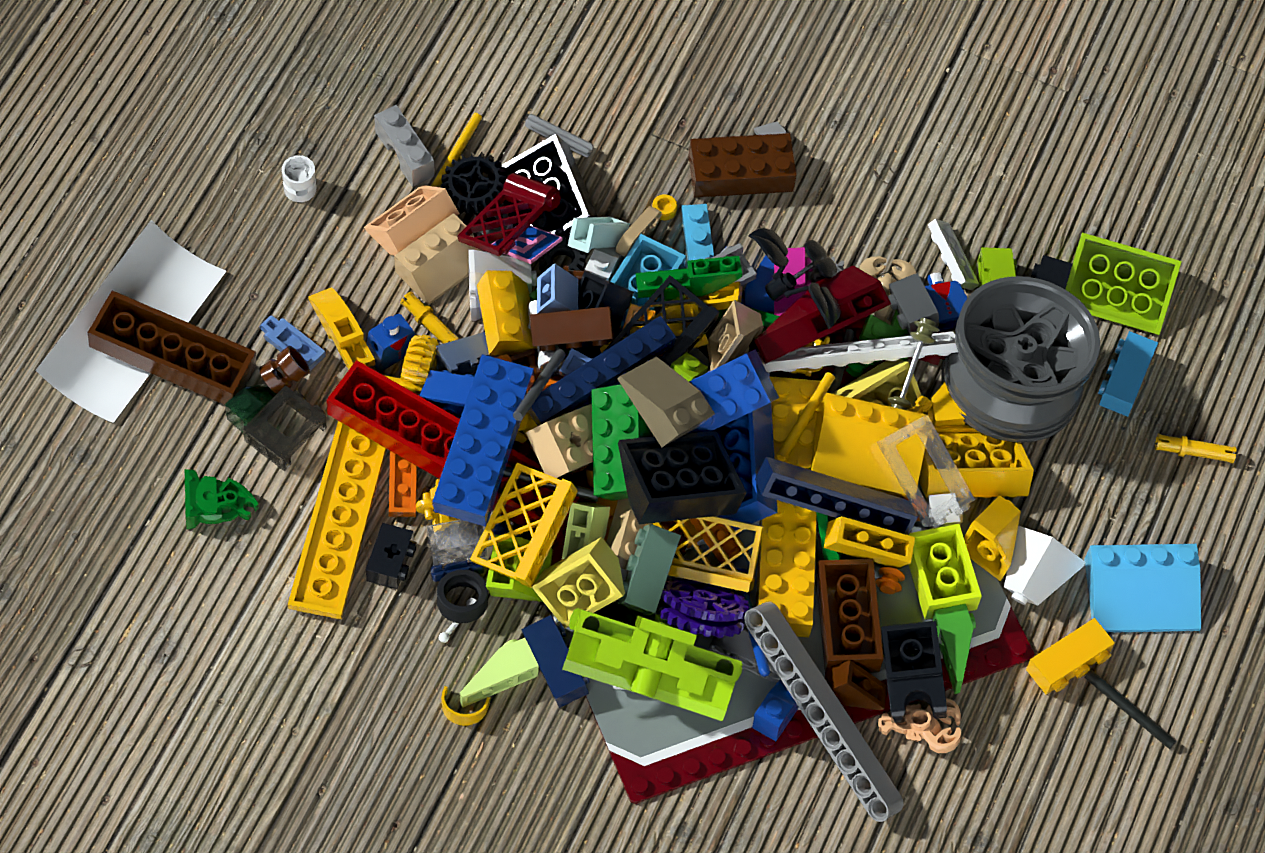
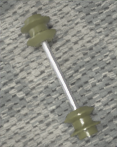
(922, 336)

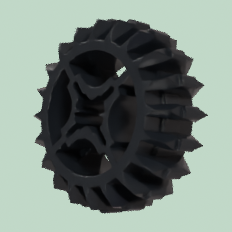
(465, 176)

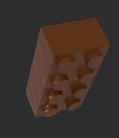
(742, 165)
(849, 613)

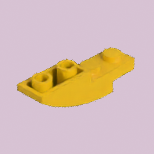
(341, 327)

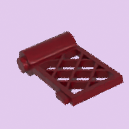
(524, 194)

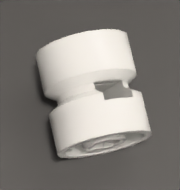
(299, 178)

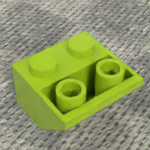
(506, 587)

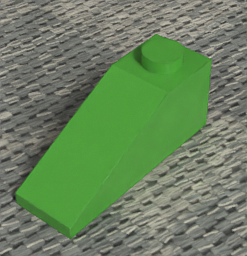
(954, 637)

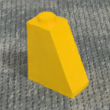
(993, 537)

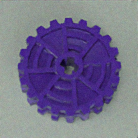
(702, 608)

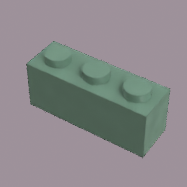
(649, 568)

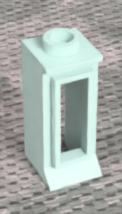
(596, 232)

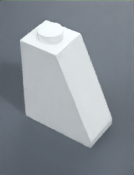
(481, 262)
(1039, 566)

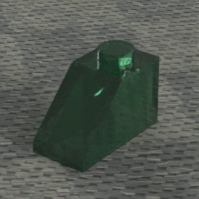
(248, 404)

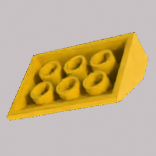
(848, 443)
(985, 463)

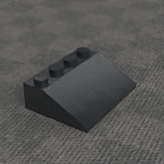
(554, 165)
(681, 479)

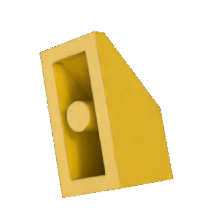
(944, 409)

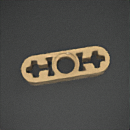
(643, 225)

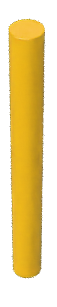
(459, 147)
(805, 417)

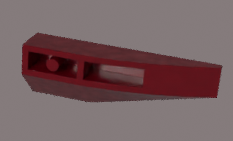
(803, 323)

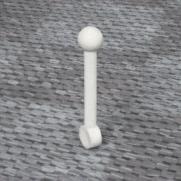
(444, 636)

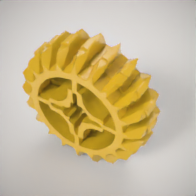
(418, 362)

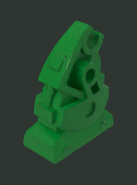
(214, 500)

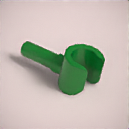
(858, 369)

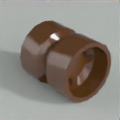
(287, 368)

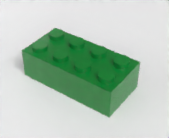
(613, 420)

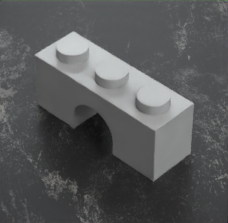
(412, 154)

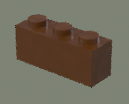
(572, 328)

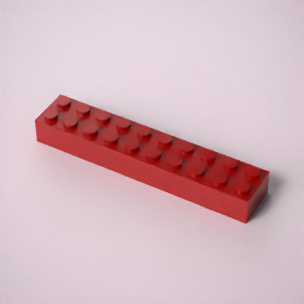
(416, 430)

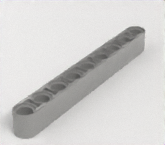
(824, 711)

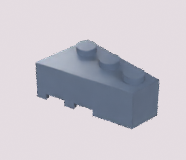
(462, 355)

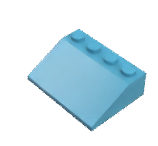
(1144, 587)

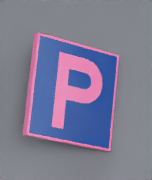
(532, 244)

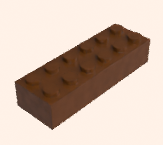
(171, 348)

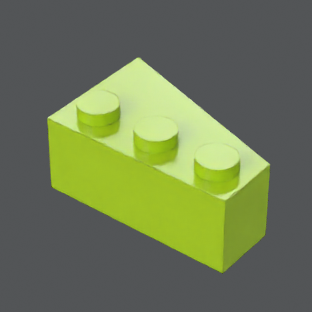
(995, 264)

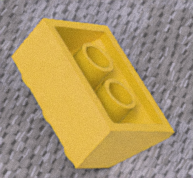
(505, 312)

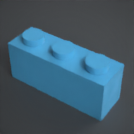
(1127, 373)

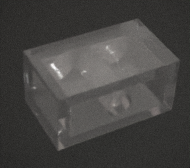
(453, 541)

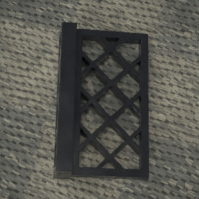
(690, 335)

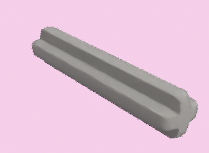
(548, 129)

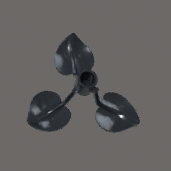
(783, 284)

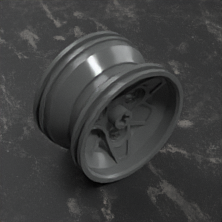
(1011, 348)

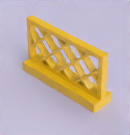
(546, 529)
(712, 574)

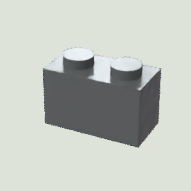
(912, 302)

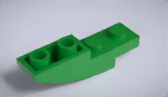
(699, 277)

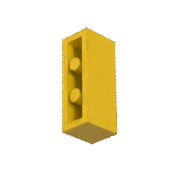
(869, 542)
(1070, 657)

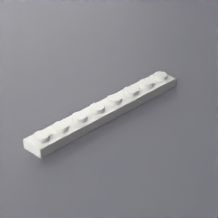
(861, 351)

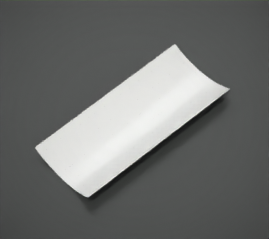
(152, 273)

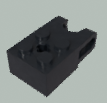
(914, 676)

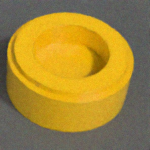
(667, 205)

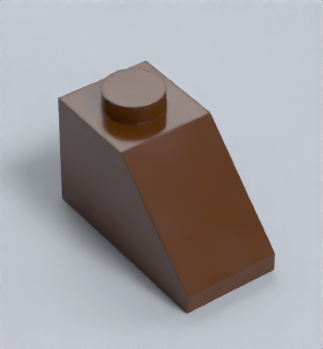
(856, 686)

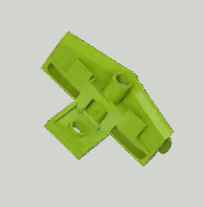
(652, 662)

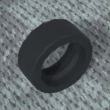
(462, 578)

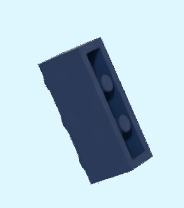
(550, 652)

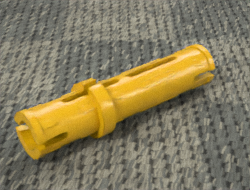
(425, 316)
(1185, 446)

